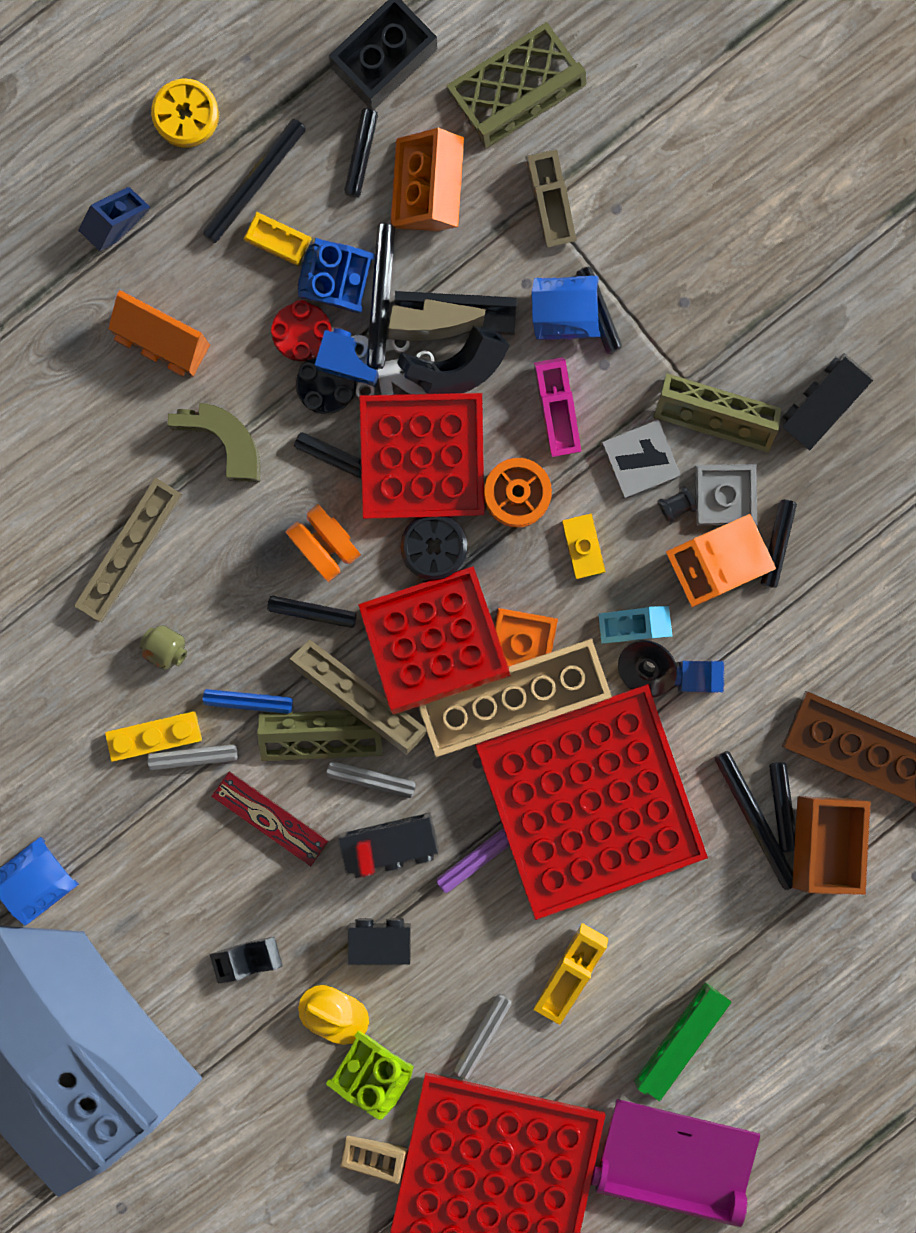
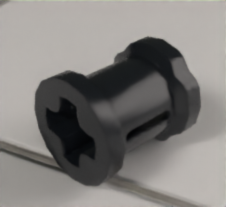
(677, 505)

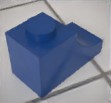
(339, 358)
(700, 676)

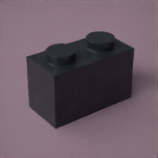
(379, 942)

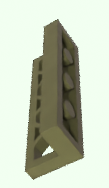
(718, 417)
(318, 729)

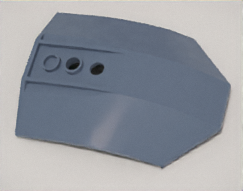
(75, 1016)

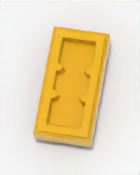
(277, 239)
(583, 546)

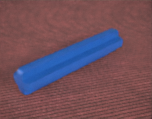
(247, 701)

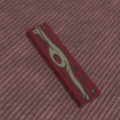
(270, 818)

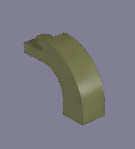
(241, 449)

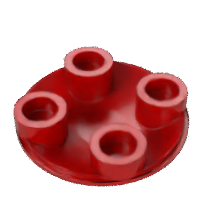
(299, 330)

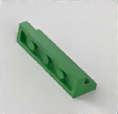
(682, 1042)

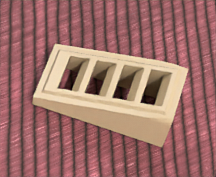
(377, 1148)

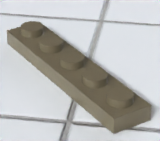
(128, 550)
(357, 696)

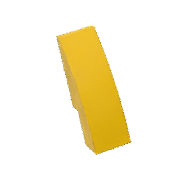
(571, 974)

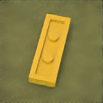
(153, 736)

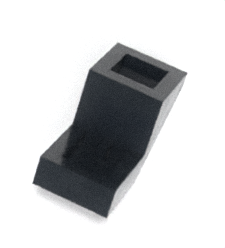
(246, 959)

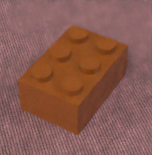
(831, 845)

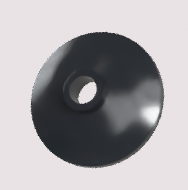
(636, 672)

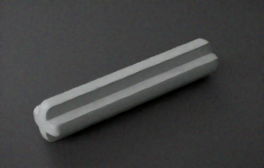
(192, 757)
(371, 779)
(482, 1036)

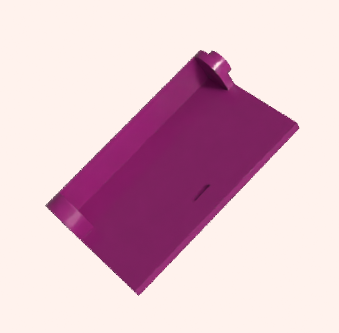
(676, 1171)

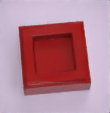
(365, 858)

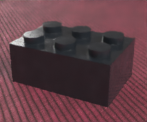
(383, 52)
(392, 843)

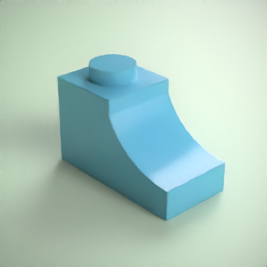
(635, 624)

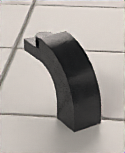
(463, 371)

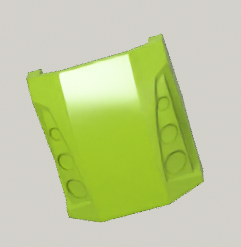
(371, 1077)

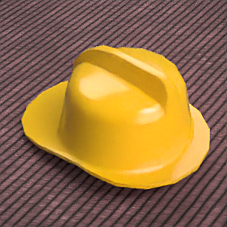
(332, 1014)

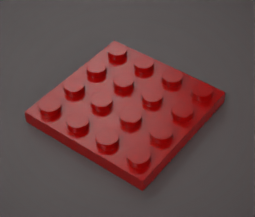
(422, 455)
(433, 640)

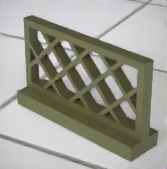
(534, 101)

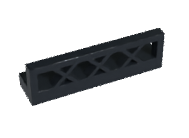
(499, 311)

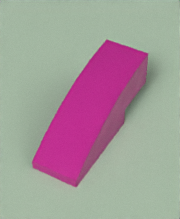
(557, 406)

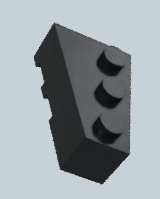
(826, 400)

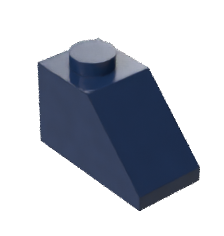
(112, 218)

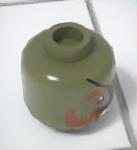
(163, 647)

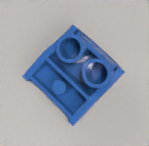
(334, 274)
(565, 308)
(33, 882)

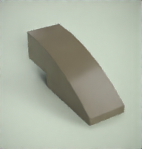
(551, 197)
(434, 322)

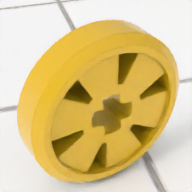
(177, 96)

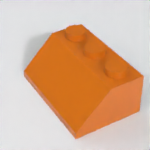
(427, 181)
(157, 335)

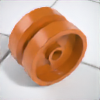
(323, 543)

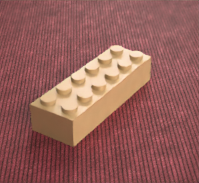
(532, 694)

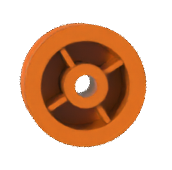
(519, 474)

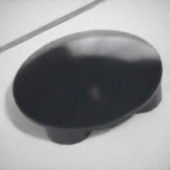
(323, 391)

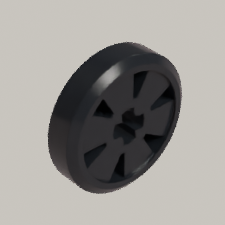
(415, 545)

